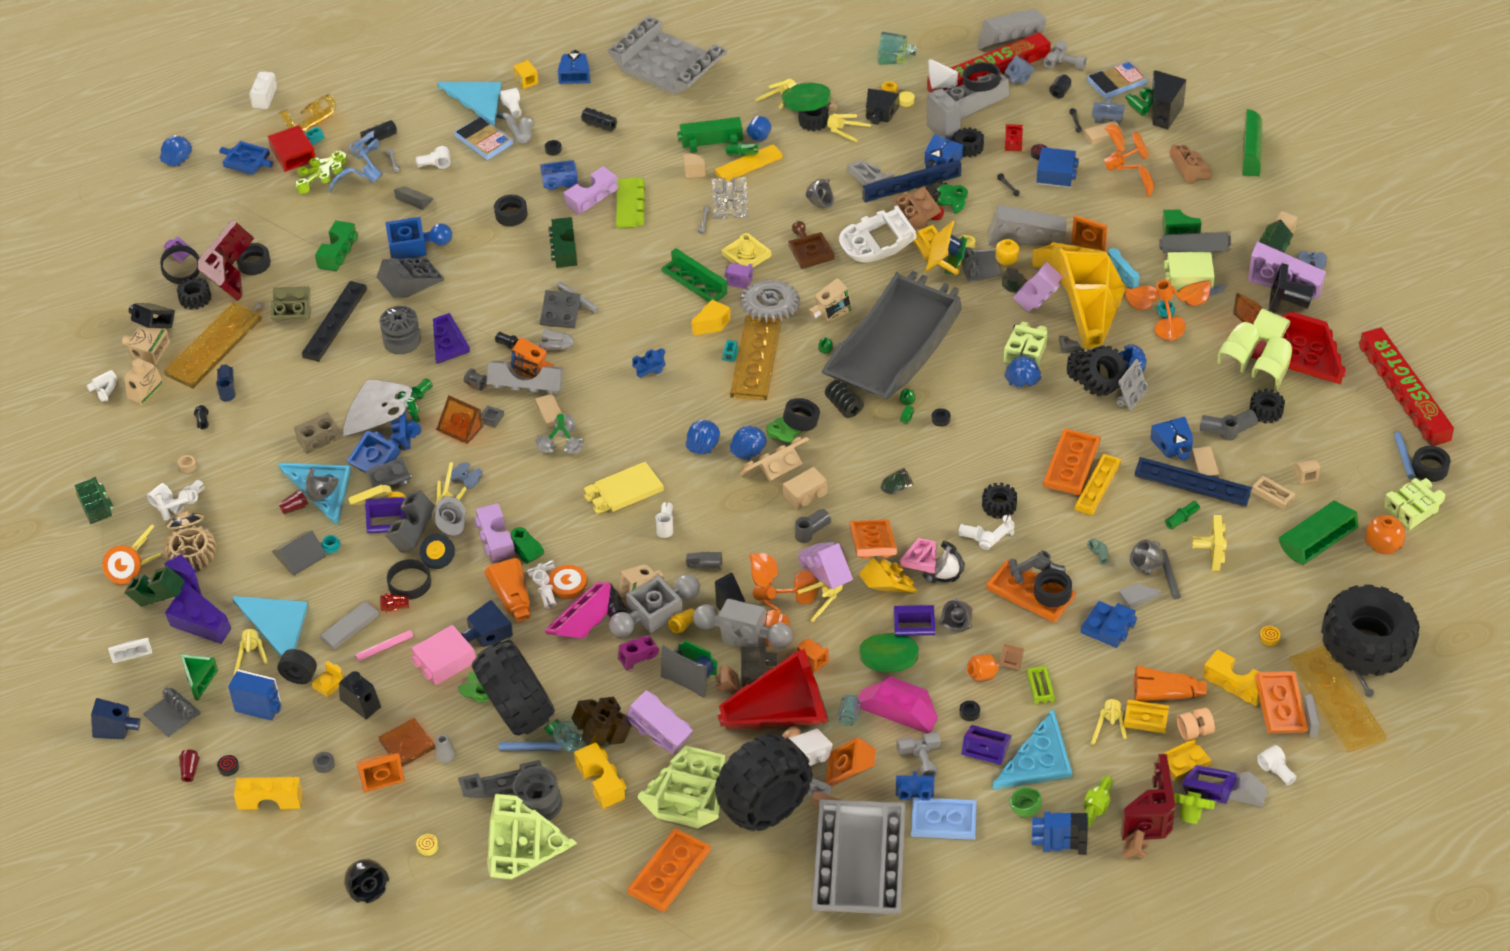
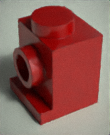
(1013, 137)

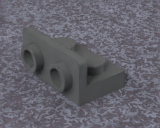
(389, 474)

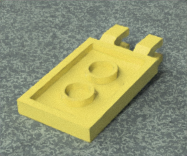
(623, 488)

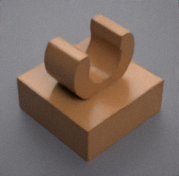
(1011, 657)
(727, 679)
(1134, 844)

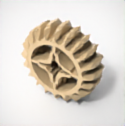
(193, 543)

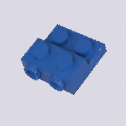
(559, 174)
(373, 451)
(1109, 623)

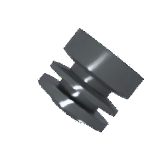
(400, 329)
(539, 791)

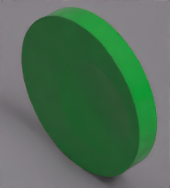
(806, 97)
(889, 652)

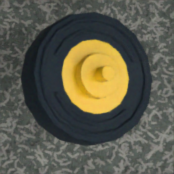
(437, 551)

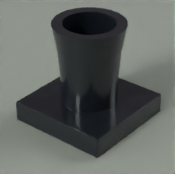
(1289, 291)

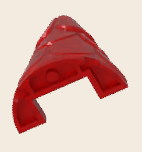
(778, 698)

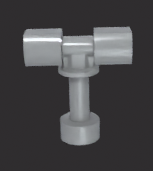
(1059, 55)
(920, 748)

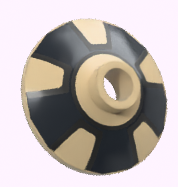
(184, 519)

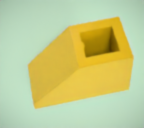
(711, 318)

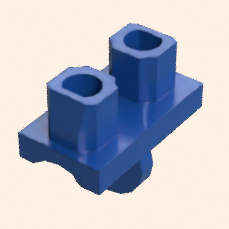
(651, 362)
(406, 429)
(914, 786)

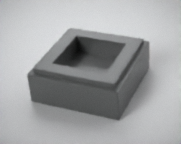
(492, 416)

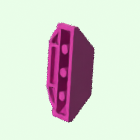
(582, 613)
(900, 703)

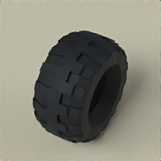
(1376, 611)
(513, 687)
(763, 782)

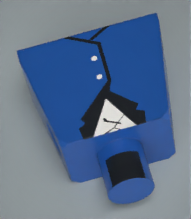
(573, 68)
(942, 151)
(1173, 438)

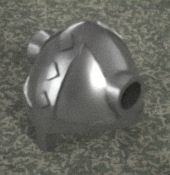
(816, 195)
(320, 486)
(1146, 556)
(956, 615)

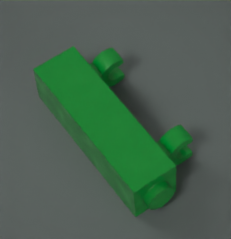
(710, 133)

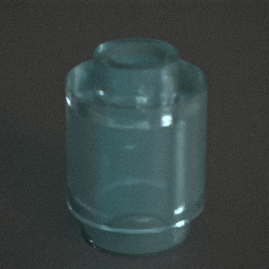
(849, 710)

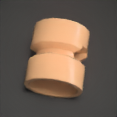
(1195, 724)

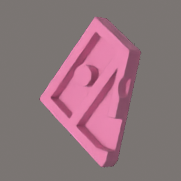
(921, 556)

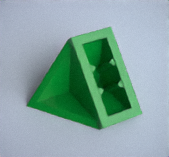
(199, 672)

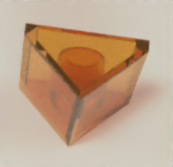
(1246, 308)
(460, 420)

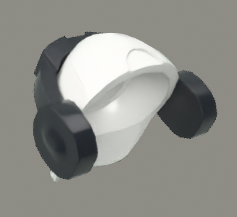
(948, 566)

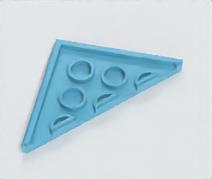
(478, 96)
(333, 504)
(275, 620)
(1038, 759)

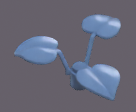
(370, 169)

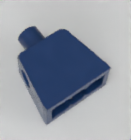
(488, 625)
(112, 720)

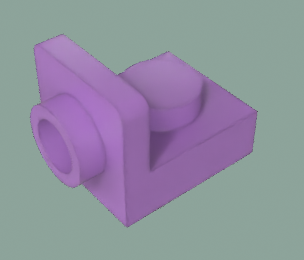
(179, 256)

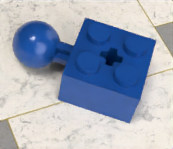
(408, 239)

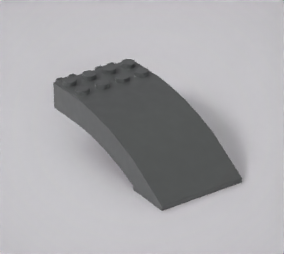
(895, 336)

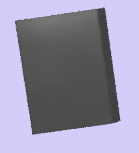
(300, 552)

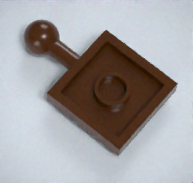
(809, 249)

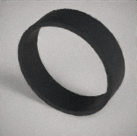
(981, 67)
(178, 248)
(409, 564)

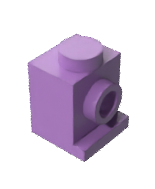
(739, 275)

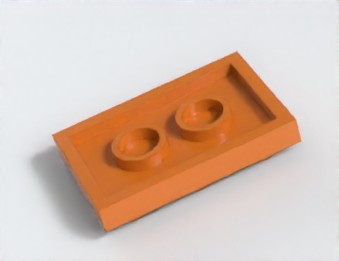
(1281, 702)

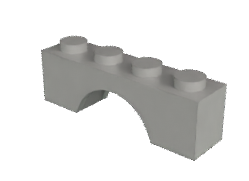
(502, 374)

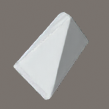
(941, 75)
(130, 650)

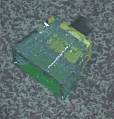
(894, 49)

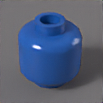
(759, 128)

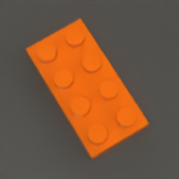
(1071, 461)
(873, 538)
(1023, 594)
(669, 870)

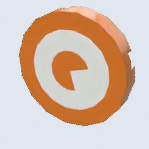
(121, 564)
(568, 581)

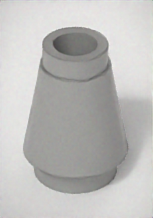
(444, 750)

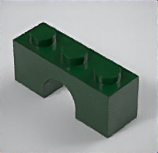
(563, 242)
(161, 586)

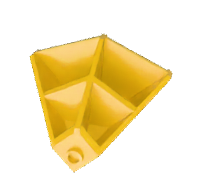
(1091, 284)

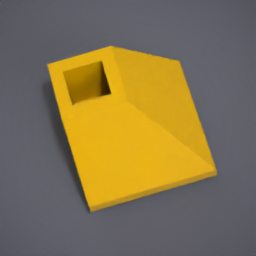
(886, 576)

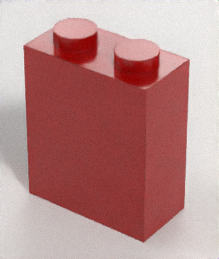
(291, 148)

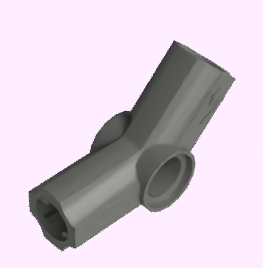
(1230, 425)

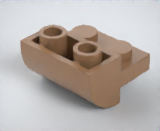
(1189, 163)
(917, 207)

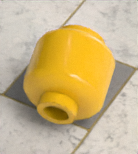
(1007, 252)

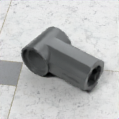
(807, 526)

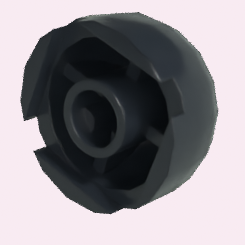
(365, 880)

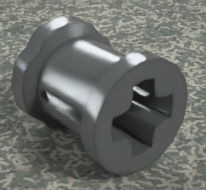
(475, 379)

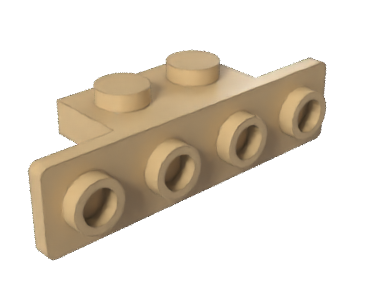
(779, 463)

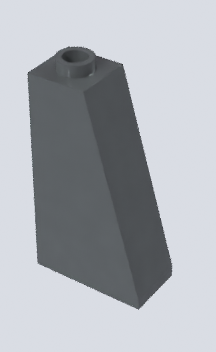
(1196, 242)

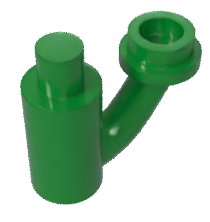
(1139, 105)

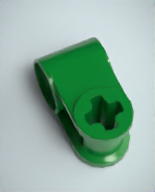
(526, 545)

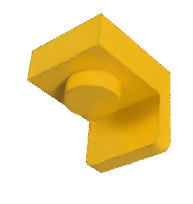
(328, 680)

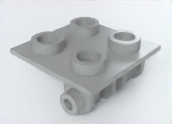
(1132, 386)

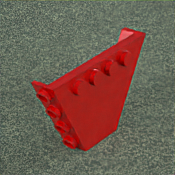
(1312, 348)

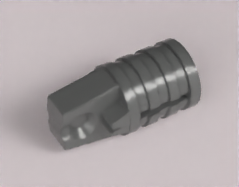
(704, 560)

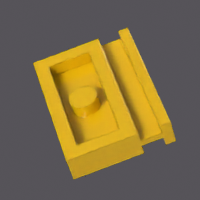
(923, 240)
(1146, 716)
(1185, 758)

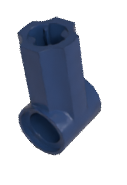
(225, 383)

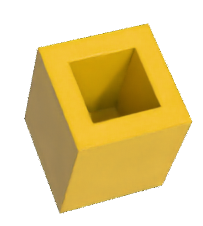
(525, 74)

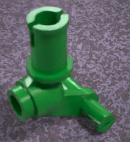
(417, 392)

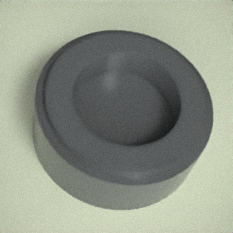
(324, 762)

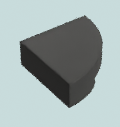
(1068, 345)

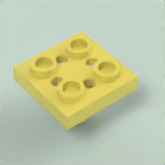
(744, 248)
(1215, 542)

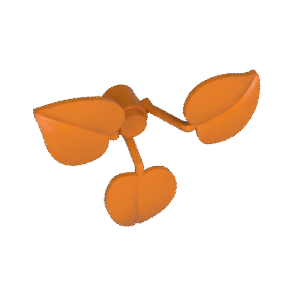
(1117, 160)
(1171, 328)
(763, 570)

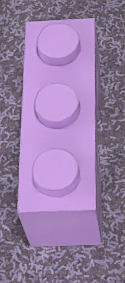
(581, 199)
(1038, 288)
(498, 544)

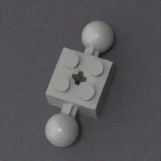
(653, 604)
(743, 625)

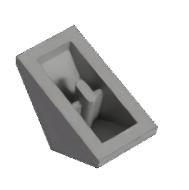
(1248, 790)

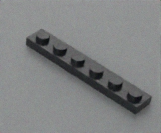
(334, 321)

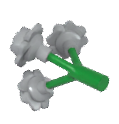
(563, 426)

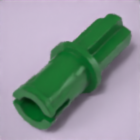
(741, 149)
(1182, 515)

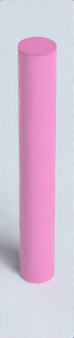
(384, 645)

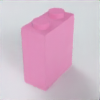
(443, 655)

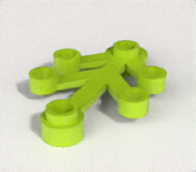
(335, 162)

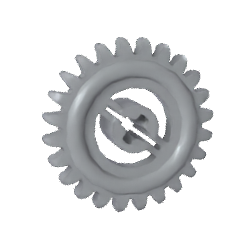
(771, 305)

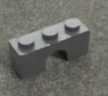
(405, 532)

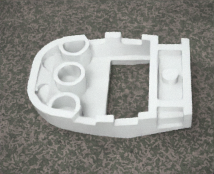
(861, 245)

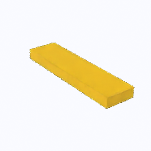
(749, 163)
(1097, 484)

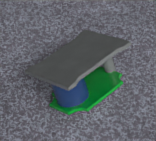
(688, 666)

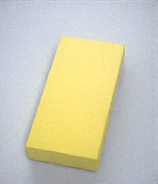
(372, 493)

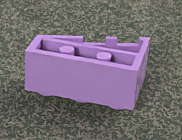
(826, 563)
(659, 722)

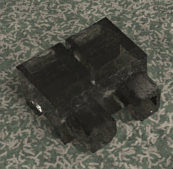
(754, 663)

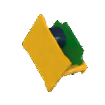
(947, 244)

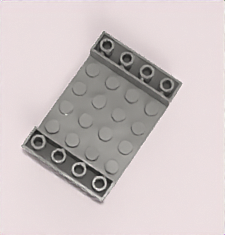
(662, 57)

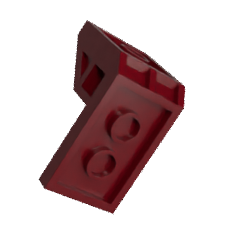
(221, 257)
(1150, 817)

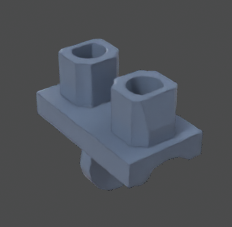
(1107, 110)

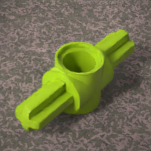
(1098, 799)

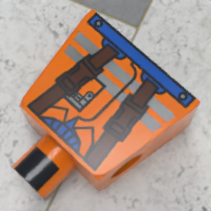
(528, 358)

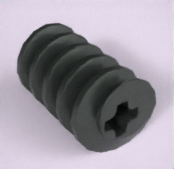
(843, 398)

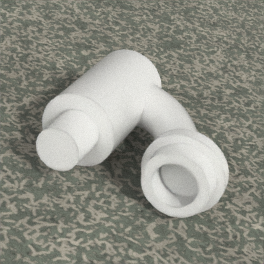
(105, 380)

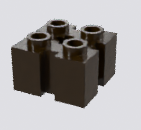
(601, 721)

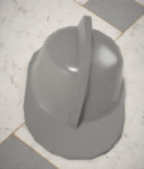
(450, 516)

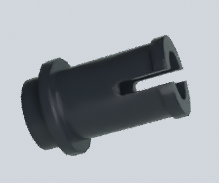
(506, 340)
(201, 416)

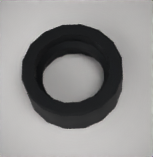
(508, 201)
(256, 267)
(802, 406)
(1434, 453)
(1052, 576)

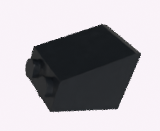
(1167, 98)

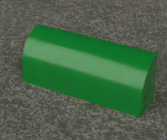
(1252, 144)
(1319, 532)

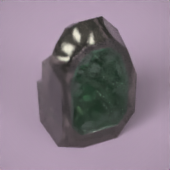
(1013, 280)
(896, 482)

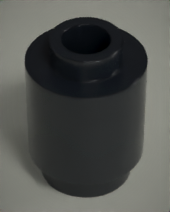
(1060, 86)

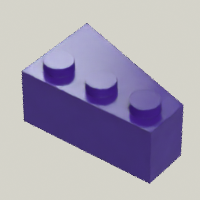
(197, 616)

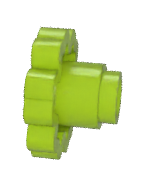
(1192, 806)

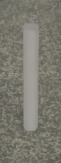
(584, 301)

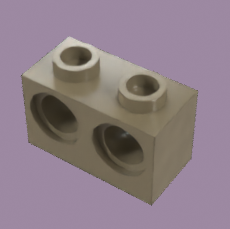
(317, 432)

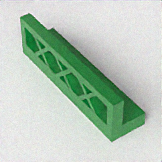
(699, 274)

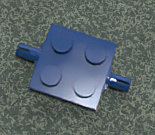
(246, 157)

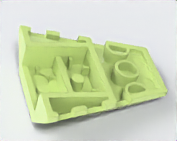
(686, 788)

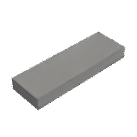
(349, 625)

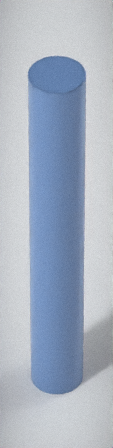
(1404, 455)
(508, 746)

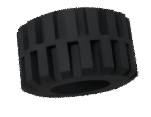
(1092, 379)

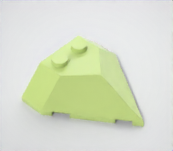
(520, 838)

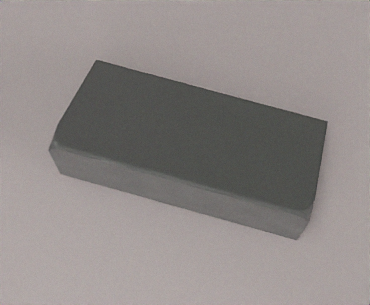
(412, 197)

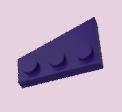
(448, 339)

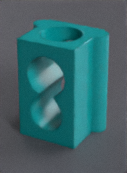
(314, 135)
(730, 345)

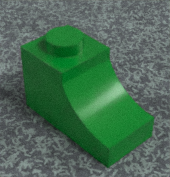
(1178, 223)

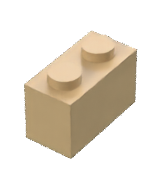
(805, 488)

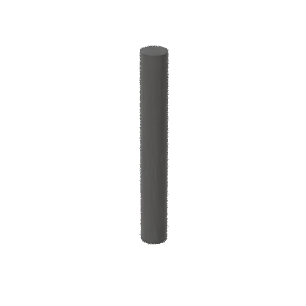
(1170, 576)

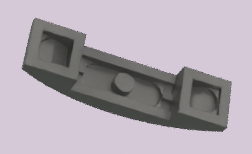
(486, 787)

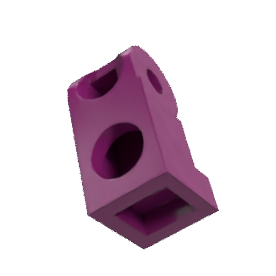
(637, 651)

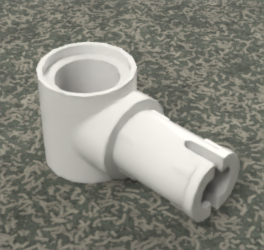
(511, 99)
(438, 158)
(167, 496)
(664, 521)
(1274, 760)

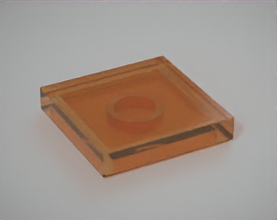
(408, 741)

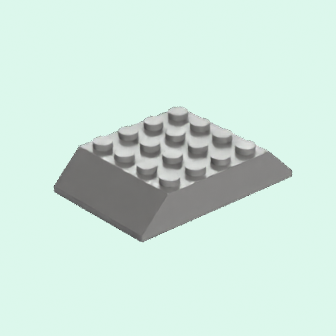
(859, 857)

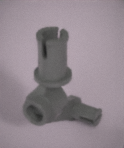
(1039, 561)

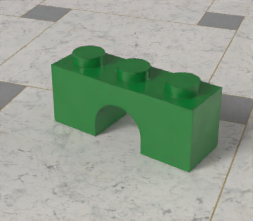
(332, 255)

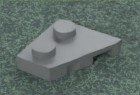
(867, 173)

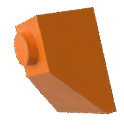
(1089, 233)
(849, 761)
(380, 771)

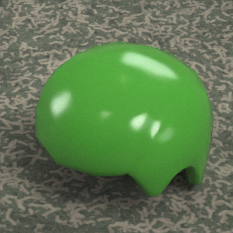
(1026, 802)

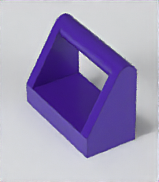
(382, 508)
(185, 571)
(914, 614)
(983, 747)
(1208, 790)

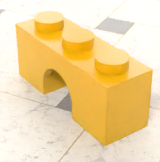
(1220, 672)
(594, 762)
(283, 790)

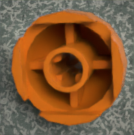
(1385, 534)

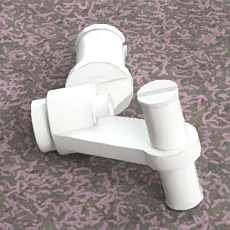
(186, 496)
(986, 538)
(541, 578)

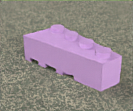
(1267, 261)

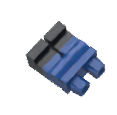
(1061, 831)

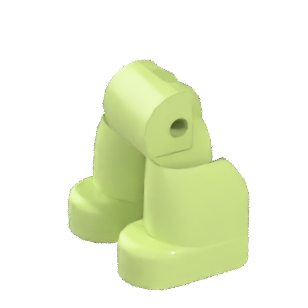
(1245, 338)

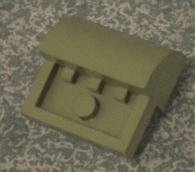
(291, 303)

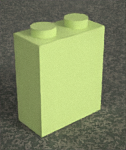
(1188, 268)

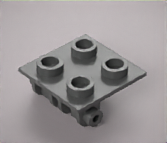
(980, 265)
(560, 309)
(171, 712)

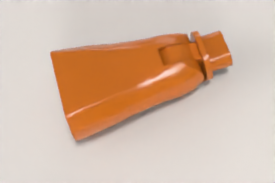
(510, 586)
(1161, 685)

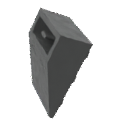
(407, 276)

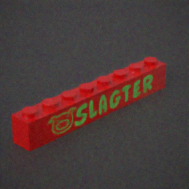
(1029, 48)
(1406, 387)

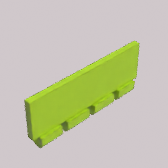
(630, 202)

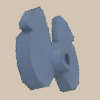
(1318, 259)
(470, 479)

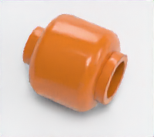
(982, 667)

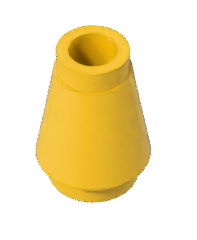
(679, 622)

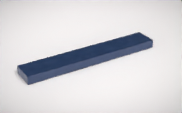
(911, 181)
(1193, 481)

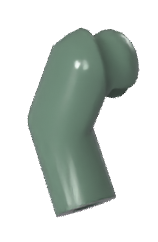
(1100, 549)

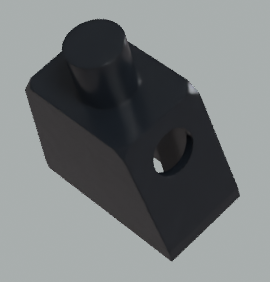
(881, 105)
(143, 314)
(355, 690)

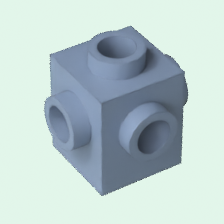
(1019, 70)

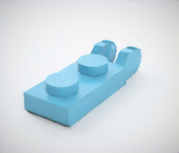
(1125, 271)

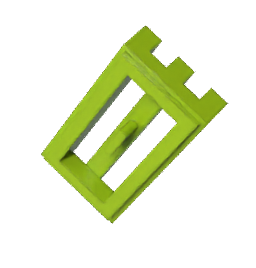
(1044, 698)

